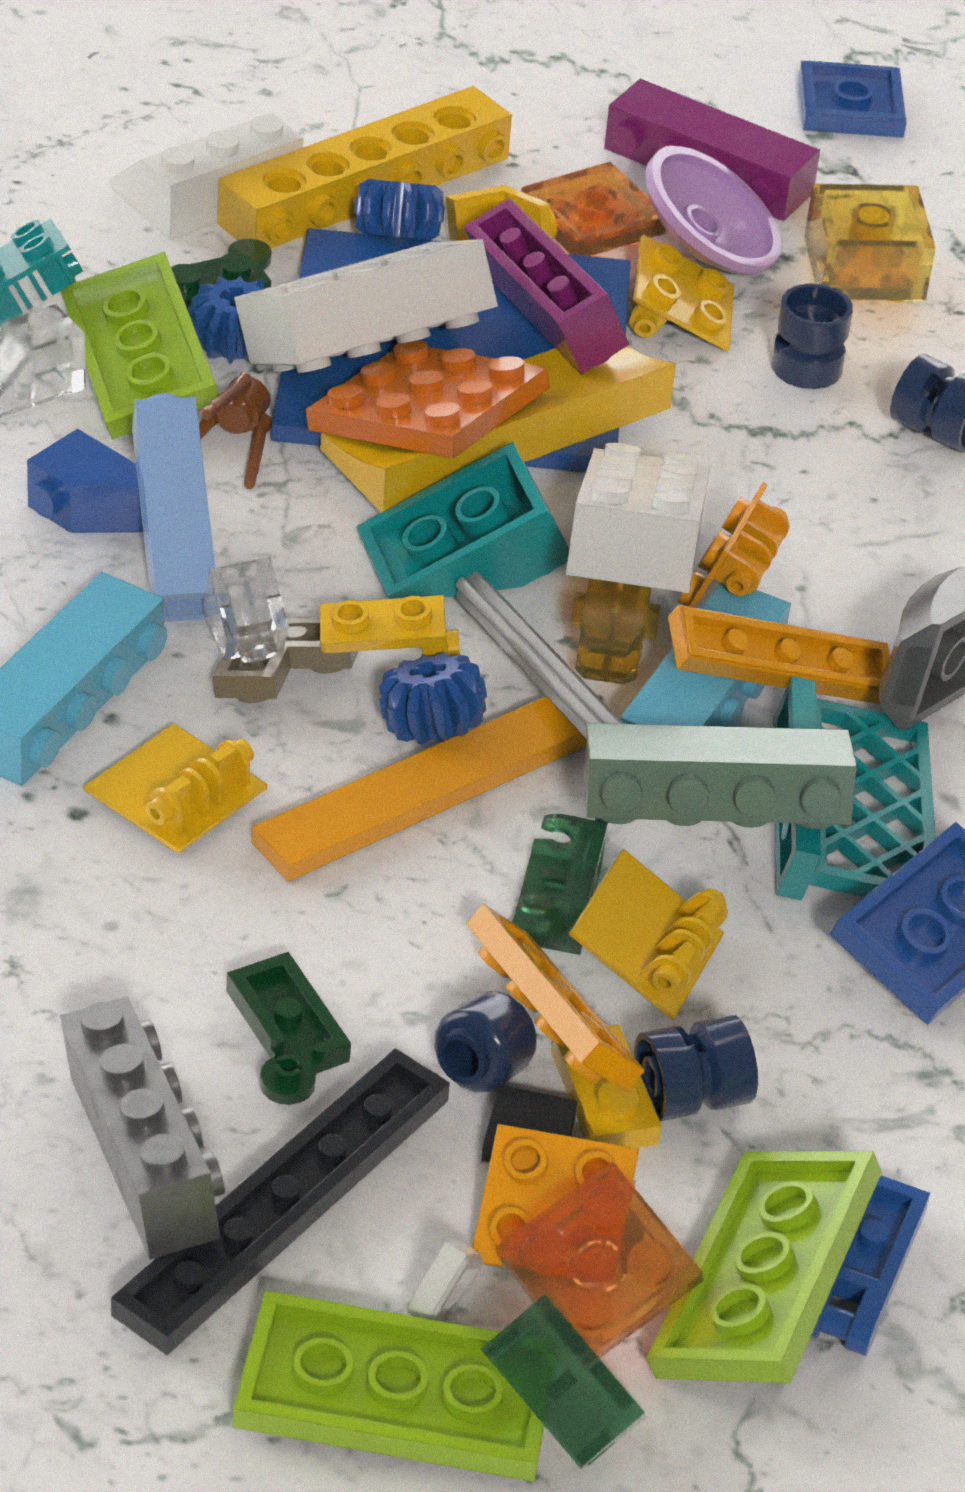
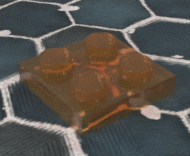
(597, 209)
(601, 1260)

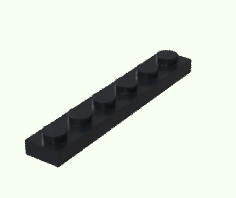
(281, 1200)

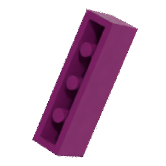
(767, 161)
(548, 286)

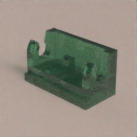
(561, 880)
(564, 1382)

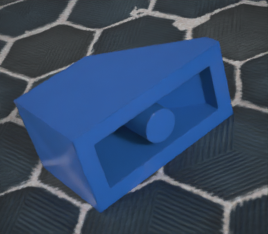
(85, 486)

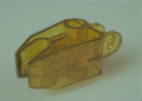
(612, 629)

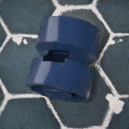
(811, 336)
(931, 399)
(706, 1066)

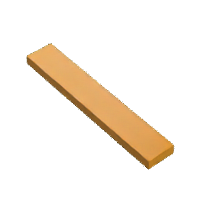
(415, 788)

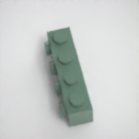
(719, 775)

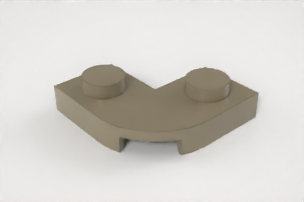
(264, 679)

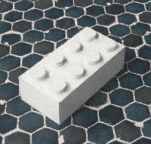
(366, 305)
(639, 518)

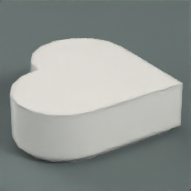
(446, 1280)

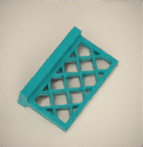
(804, 851)

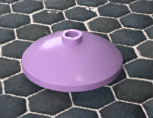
(711, 211)

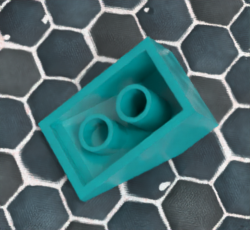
(470, 522)

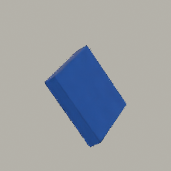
(852, 98)

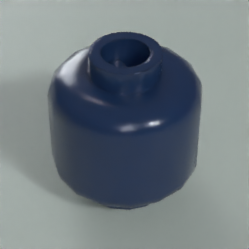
(485, 1041)

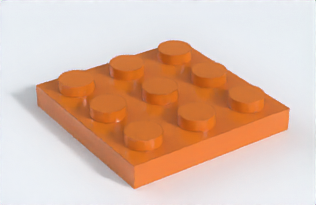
(428, 398)

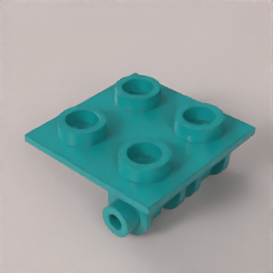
(34, 248)

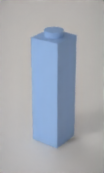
(173, 503)

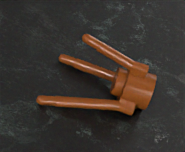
(241, 410)

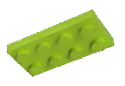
(138, 339)
(766, 1266)
(384, 1387)

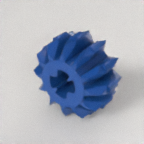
(399, 209)
(217, 317)
(432, 698)

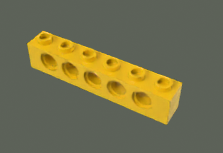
(320, 181)

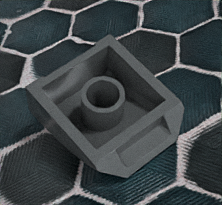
(928, 652)

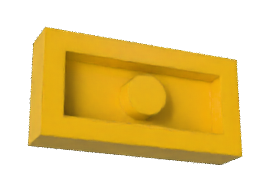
(608, 1111)

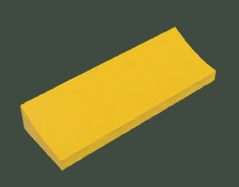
(570, 411)

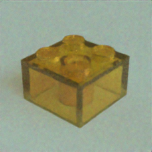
(870, 241)

